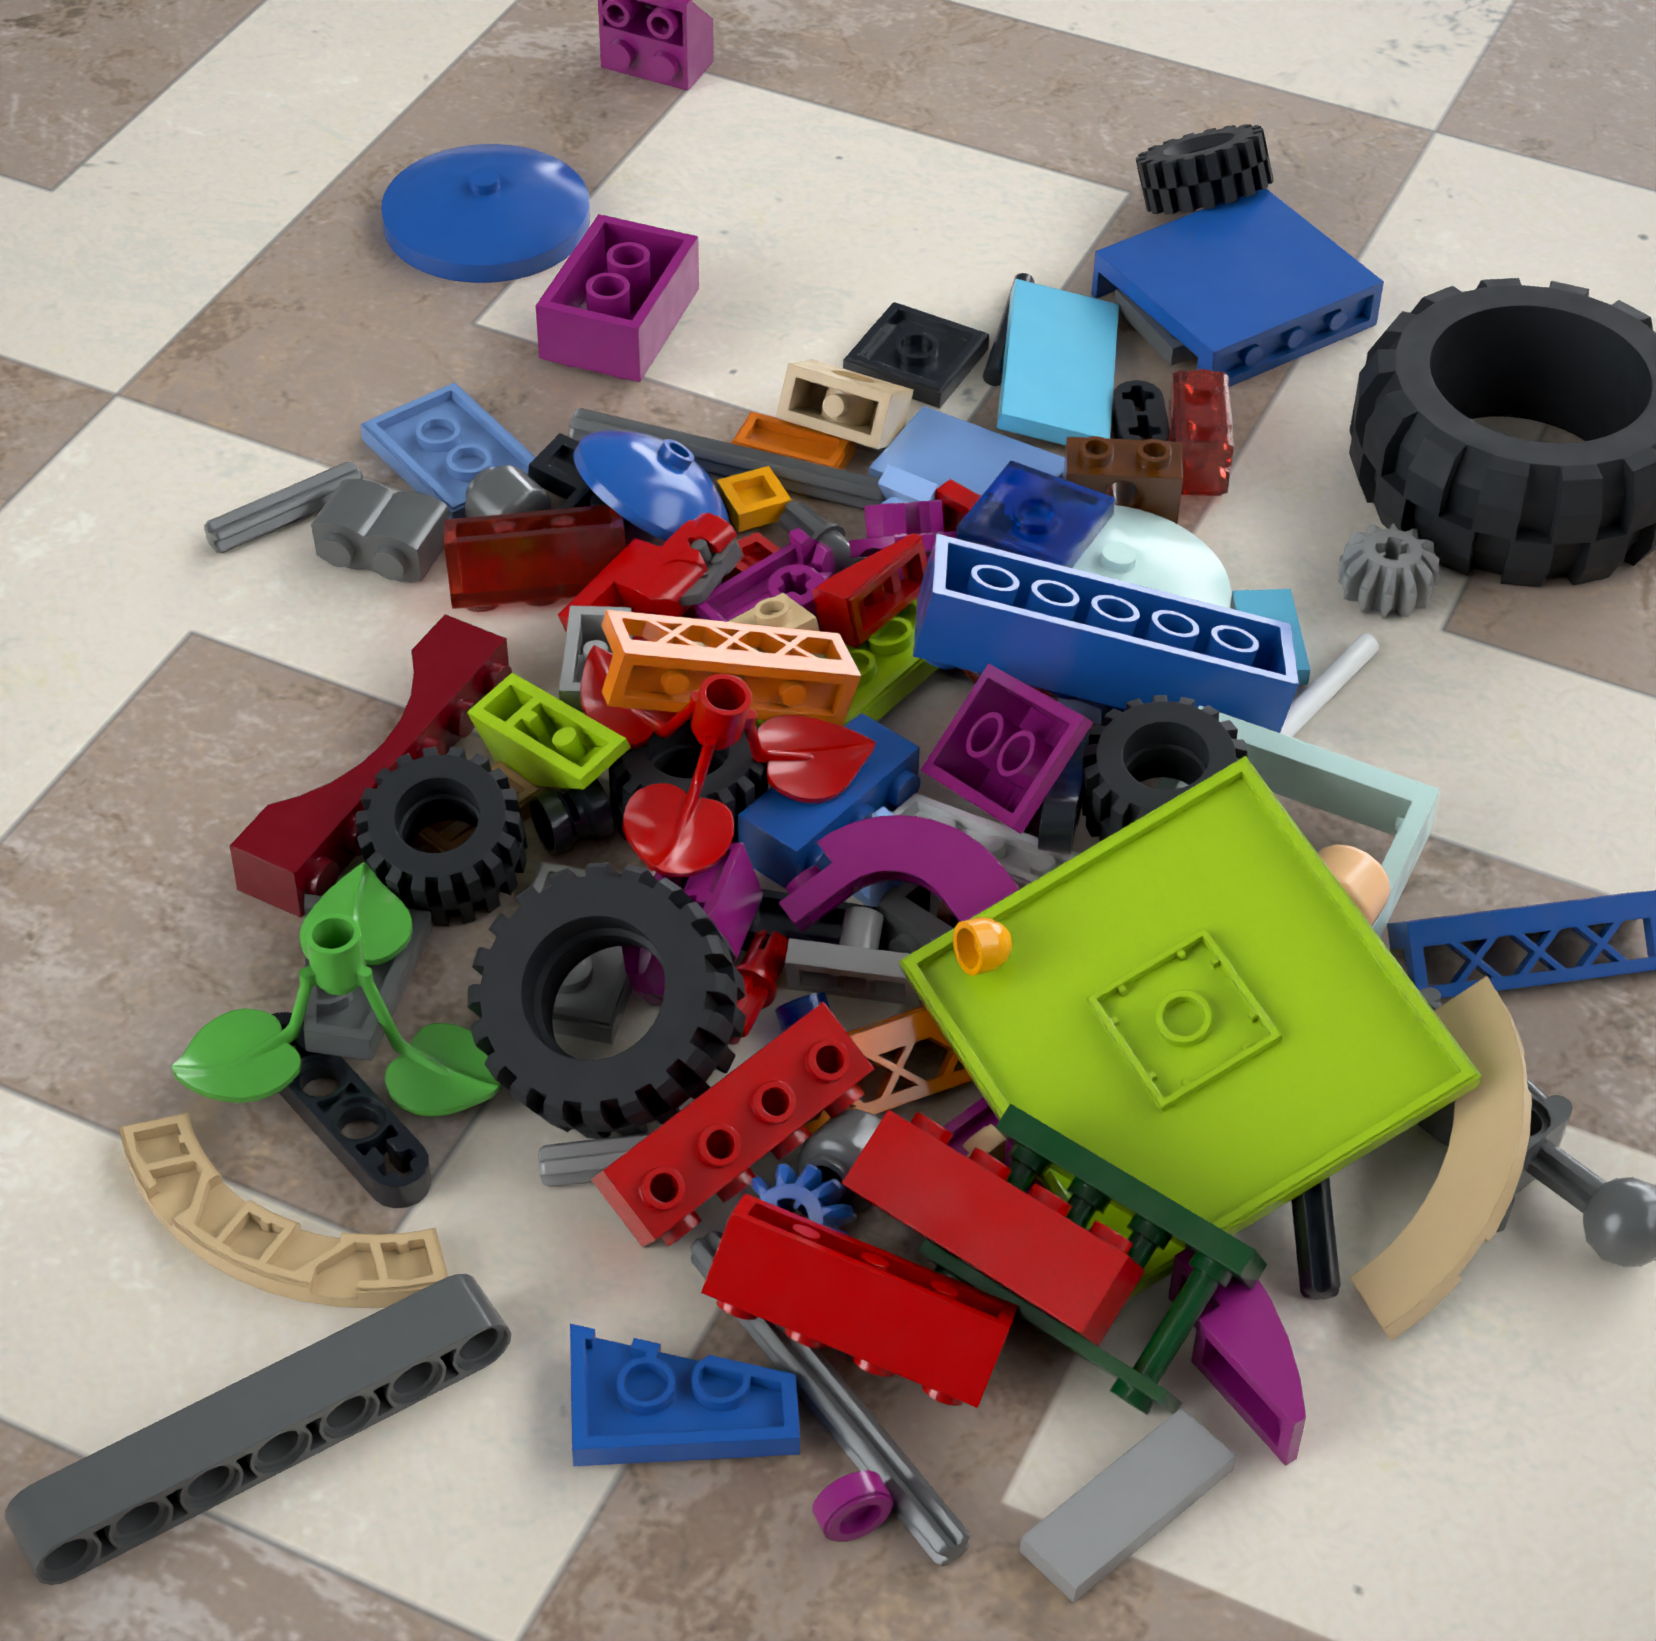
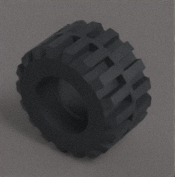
(1147, 744)
(731, 776)
(437, 791)

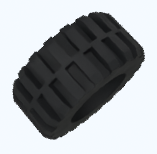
(547, 942)

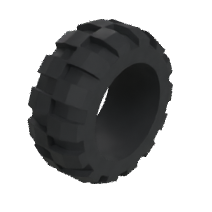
(1502, 498)

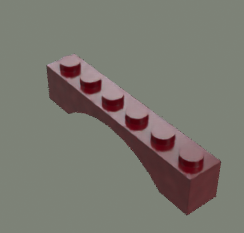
(312, 838)

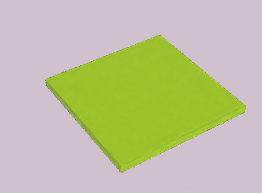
(1198, 1012)

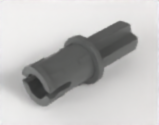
(830, 534)

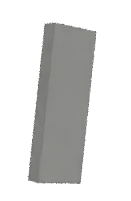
(1127, 1504)

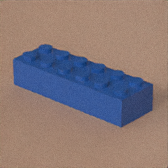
(1099, 635)

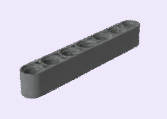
(255, 1429)

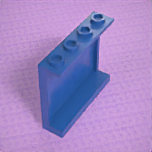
(1243, 284)

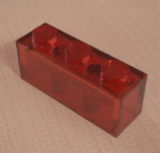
(529, 555)

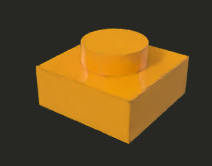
(753, 498)

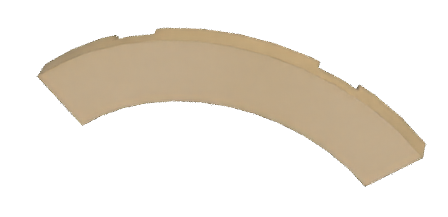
(1476, 1174)
(265, 1246)

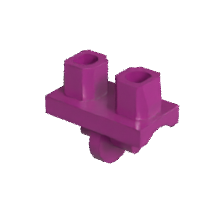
(894, 521)

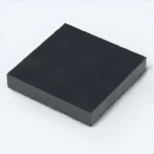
(918, 353)

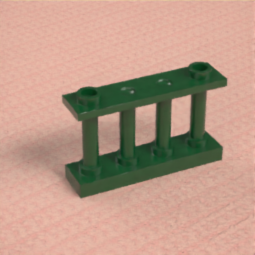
(1153, 1224)

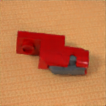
(666, 577)

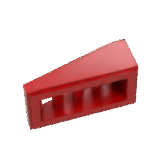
(841, 596)

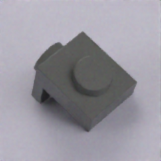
(908, 919)

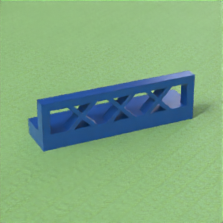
(1521, 920)

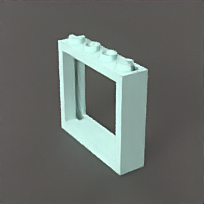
(1347, 790)

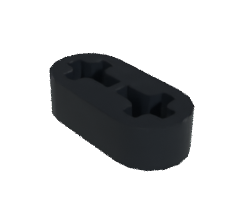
(1149, 421)

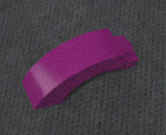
(899, 850)

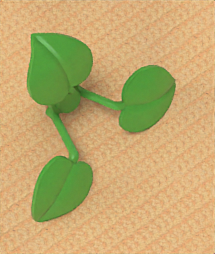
(352, 925)

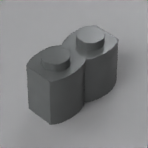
(380, 530)

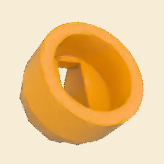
(981, 945)

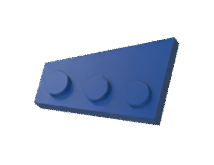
(667, 1407)

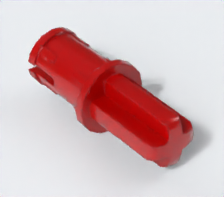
(760, 972)

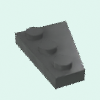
(347, 1022)

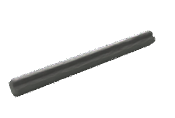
(732, 459)
(854, 1428)

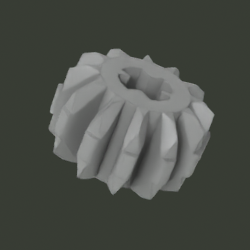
(1388, 570)

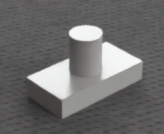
(854, 966)

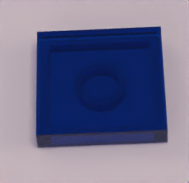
(1037, 516)

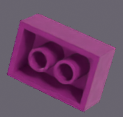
(618, 297)

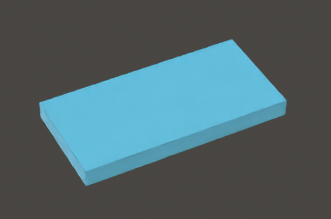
(1057, 364)

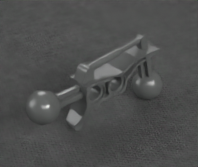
(1616, 1213)

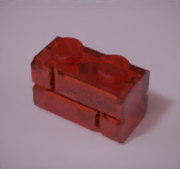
(1203, 423)

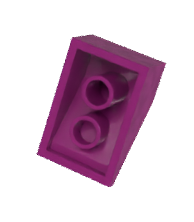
(1006, 747)

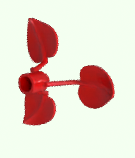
(690, 834)

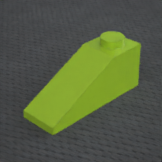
(544, 736)

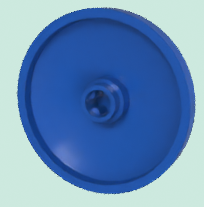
(485, 213)

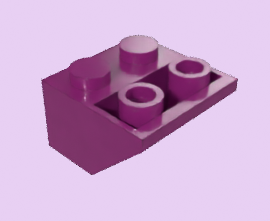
(656, 40)

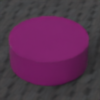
(852, 1506)

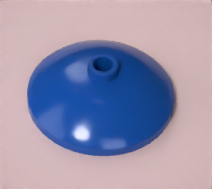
(647, 480)

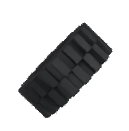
(1204, 169)

